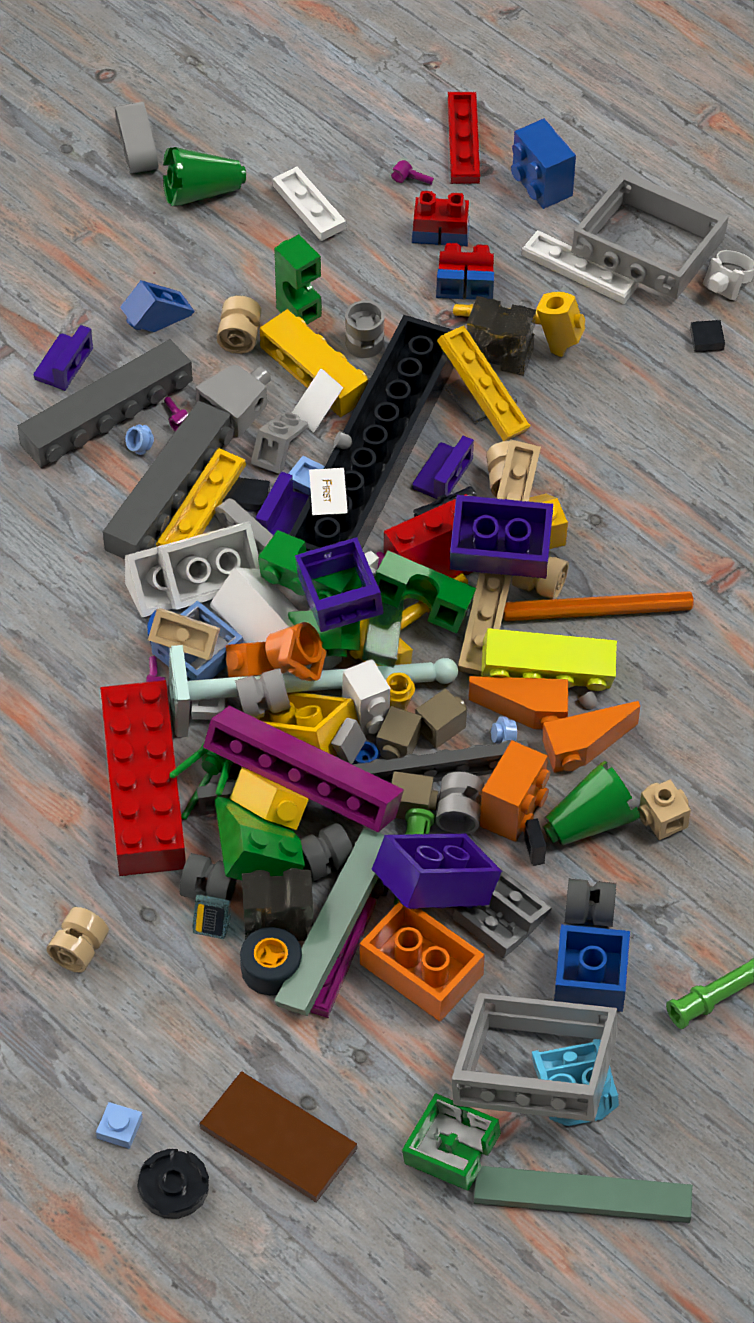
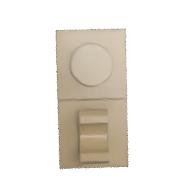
(175, 629)

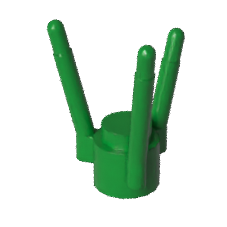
(213, 765)

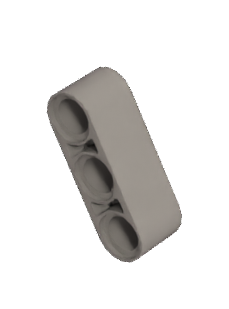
(136, 137)

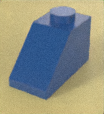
(155, 307)

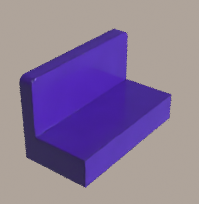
(65, 358)
(444, 468)
(281, 506)

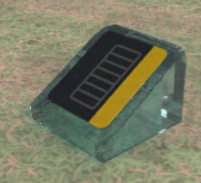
(211, 916)

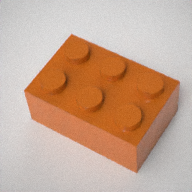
(422, 959)

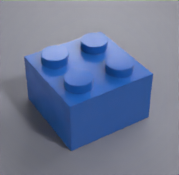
(543, 163)
(592, 966)

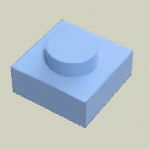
(301, 475)
(119, 1125)

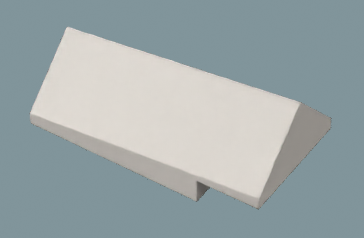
(189, 568)
(256, 608)

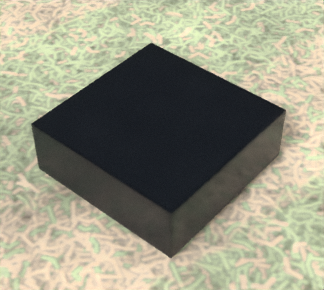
(707, 335)
(534, 842)

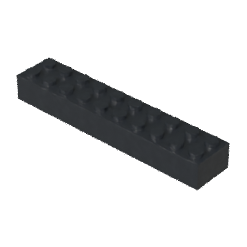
(382, 432)

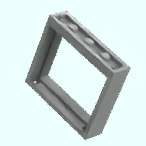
(663, 205)
(532, 1094)

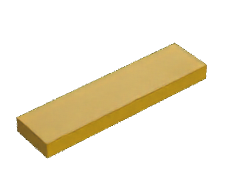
(483, 383)
(204, 497)

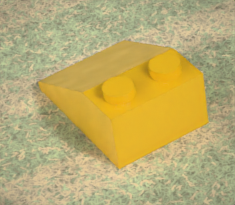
(313, 718)

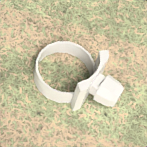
(724, 280)

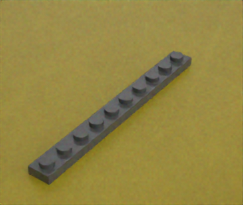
(473, 760)

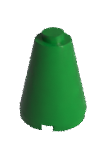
(199, 176)
(591, 808)

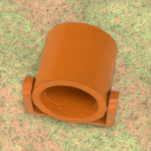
(296, 648)

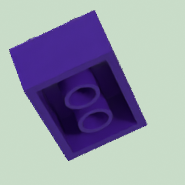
(501, 536)
(436, 870)

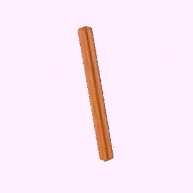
(598, 606)

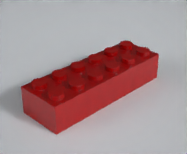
(139, 769)

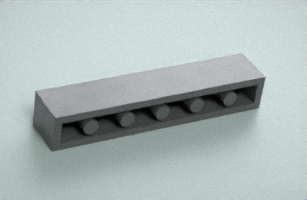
(105, 403)
(168, 481)

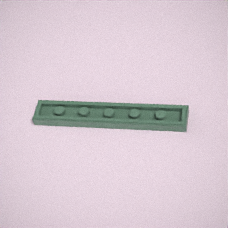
(332, 926)
(583, 1194)

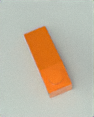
(522, 699)
(582, 737)

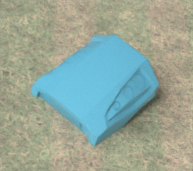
(576, 1065)

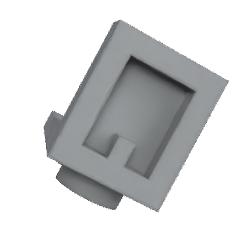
(274, 440)

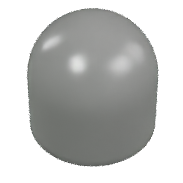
(342, 440)
(588, 700)

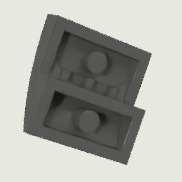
(507, 919)

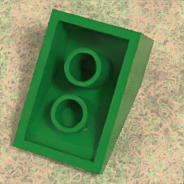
(255, 843)

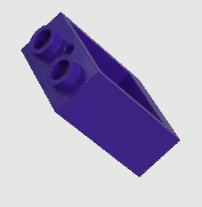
(347, 606)

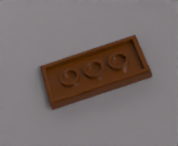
(278, 1136)

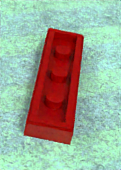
(463, 138)

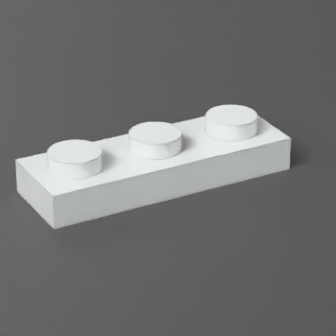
(309, 203)

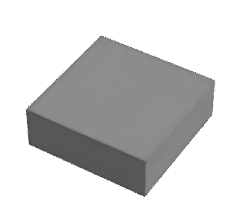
(348, 740)

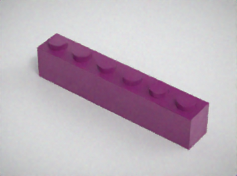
(303, 768)

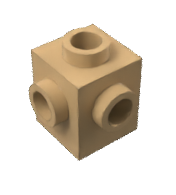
(664, 809)

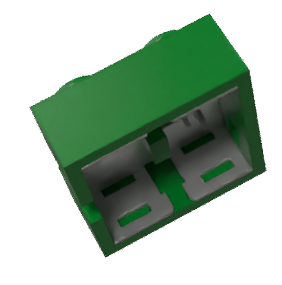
(451, 1141)

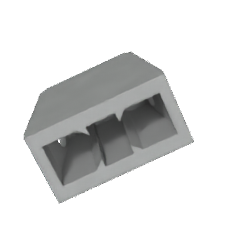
(236, 393)

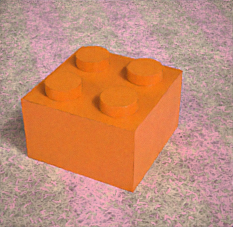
(514, 791)

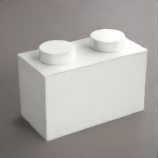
(369, 693)

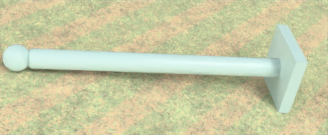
(183, 691)

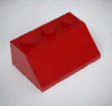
(425, 539)

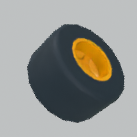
(265, 948)

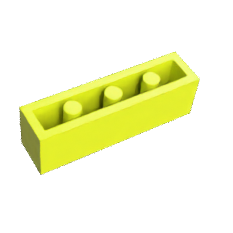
(549, 656)

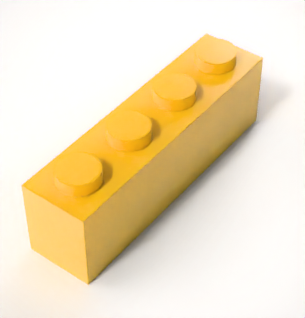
(305, 353)

